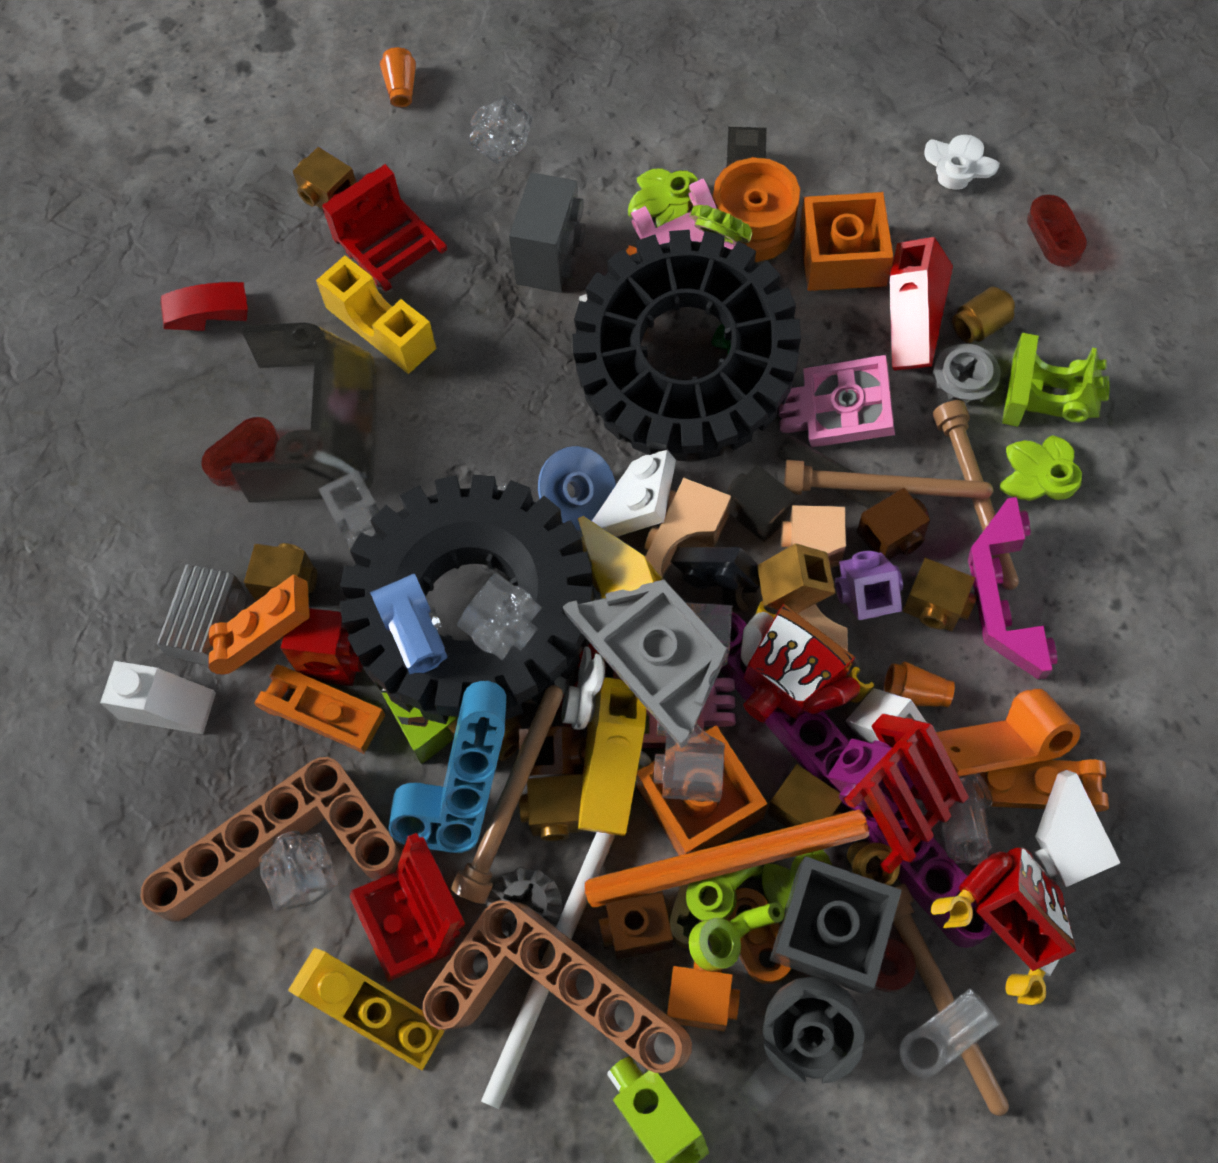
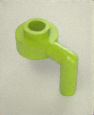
(725, 887)
(726, 936)

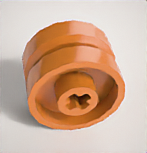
(764, 198)

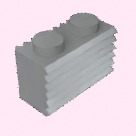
(199, 602)

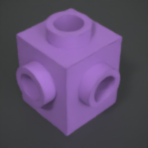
(869, 585)

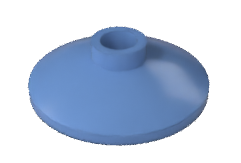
(586, 473)

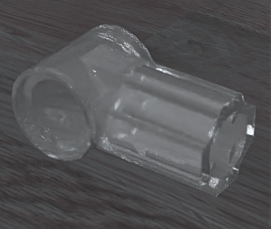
(967, 830)
(953, 1032)

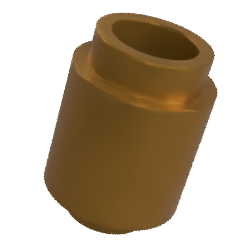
(984, 315)

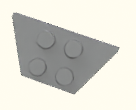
(655, 650)

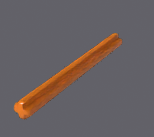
(727, 858)

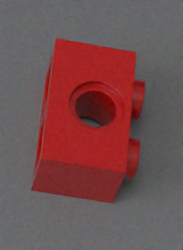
(322, 649)

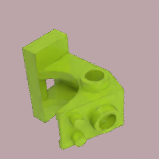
(1081, 380)

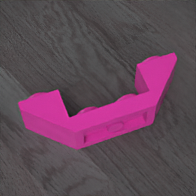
(1024, 647)

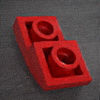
(193, 305)

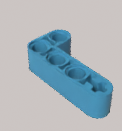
(454, 814)

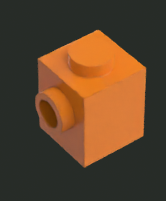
(702, 998)

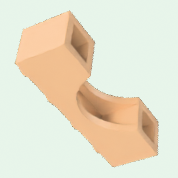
(692, 519)
(823, 530)

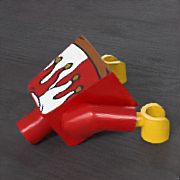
(795, 667)
(1023, 909)

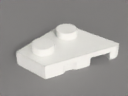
(639, 495)

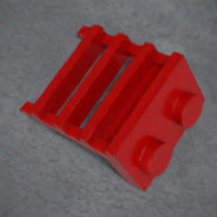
(370, 212)
(932, 778)
(409, 912)

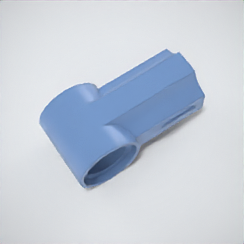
(407, 616)

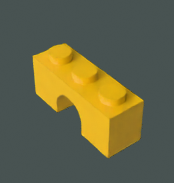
(394, 331)

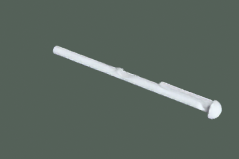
(538, 993)

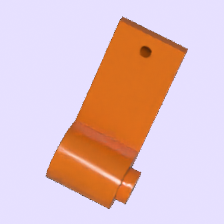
(1031, 733)

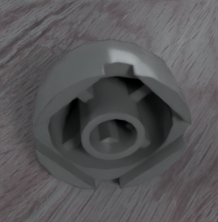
(813, 1030)

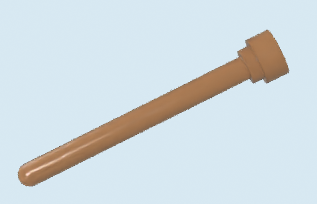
(953, 421)
(802, 477)
(474, 881)
(942, 997)

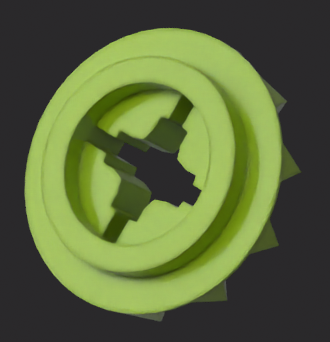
(722, 223)

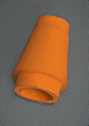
(398, 73)
(918, 685)

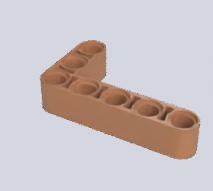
(264, 815)
(559, 978)

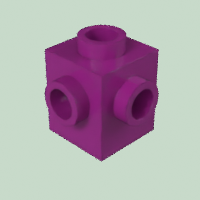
(856, 763)

